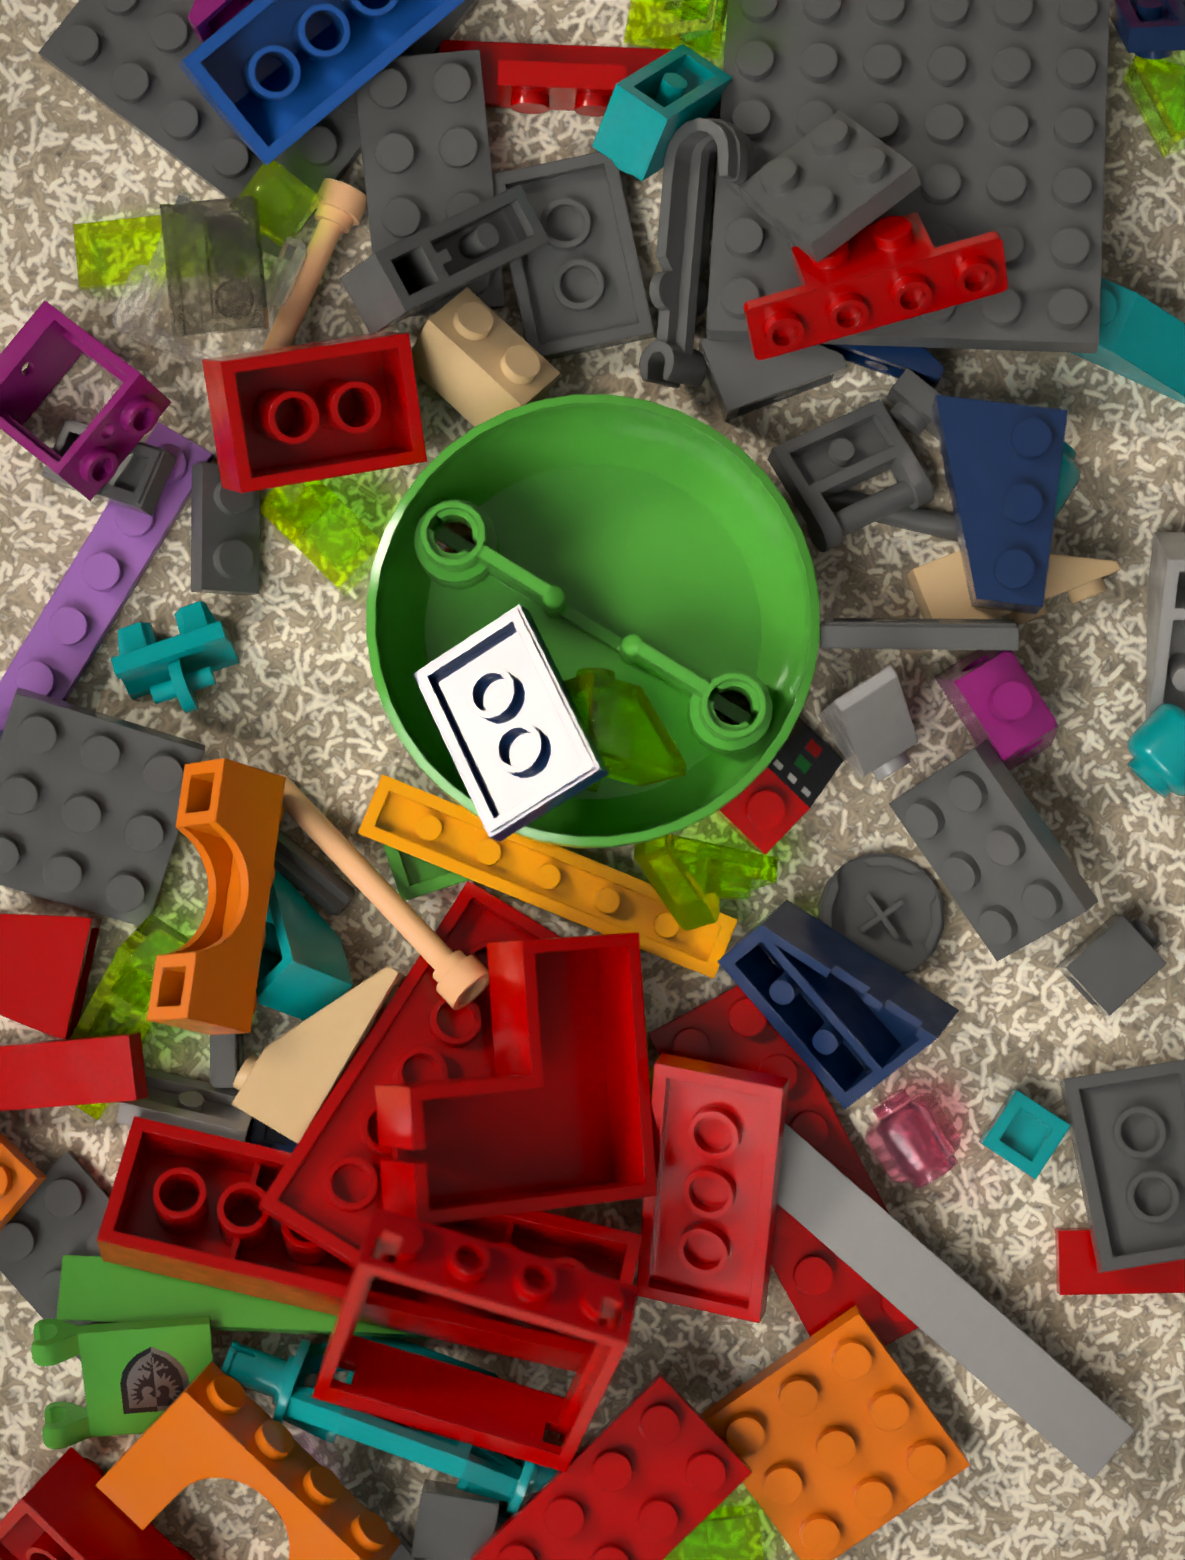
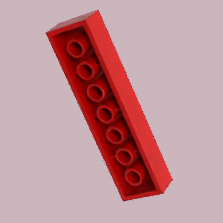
(193, 1214)

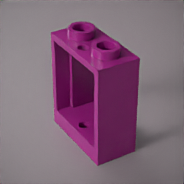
(51, 347)

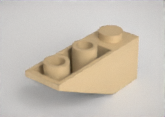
(943, 590)

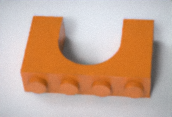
(226, 1435)

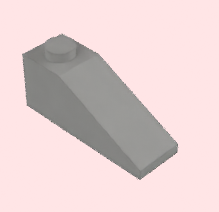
(1166, 622)
(872, 725)

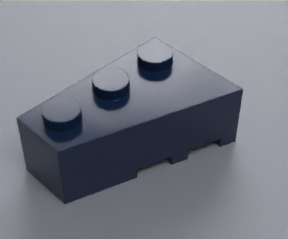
(834, 1001)

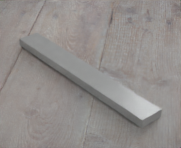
(947, 1308)

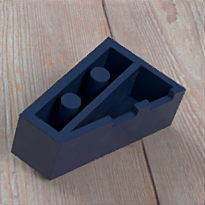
(1003, 495)

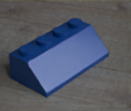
(297, 60)

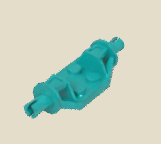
(477, 1468)

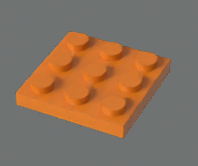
(836, 1439)

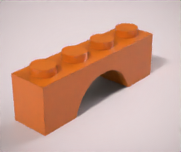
(234, 824)

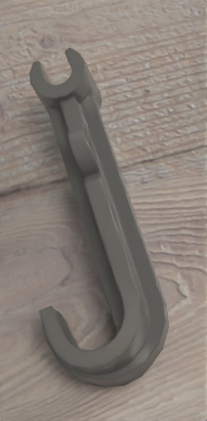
(685, 243)

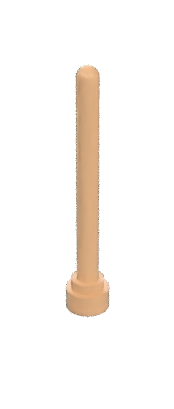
(335, 215)
(458, 976)

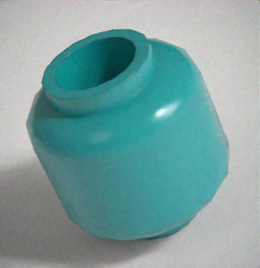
(1160, 750)

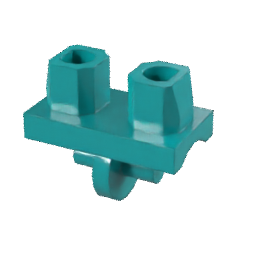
(176, 664)

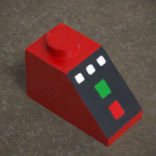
(783, 789)

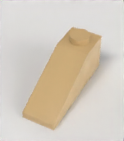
(304, 1065)

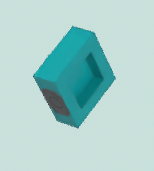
(1024, 1133)

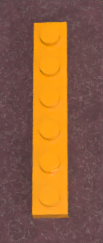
(539, 874)

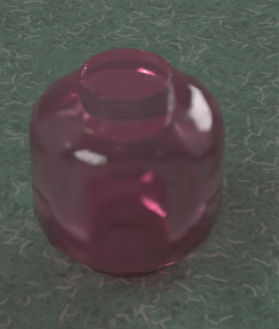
(913, 1138)

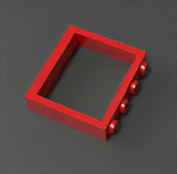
(460, 1400)

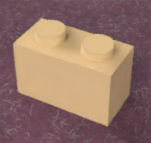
(479, 360)

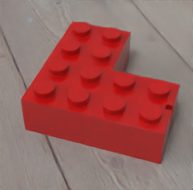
(566, 1101)

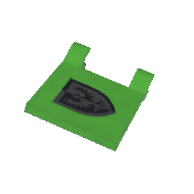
(126, 1369)

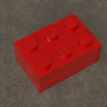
(314, 411)

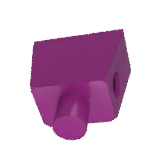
(999, 705)

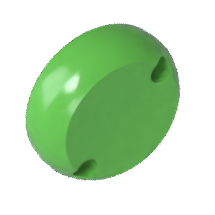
(636, 555)

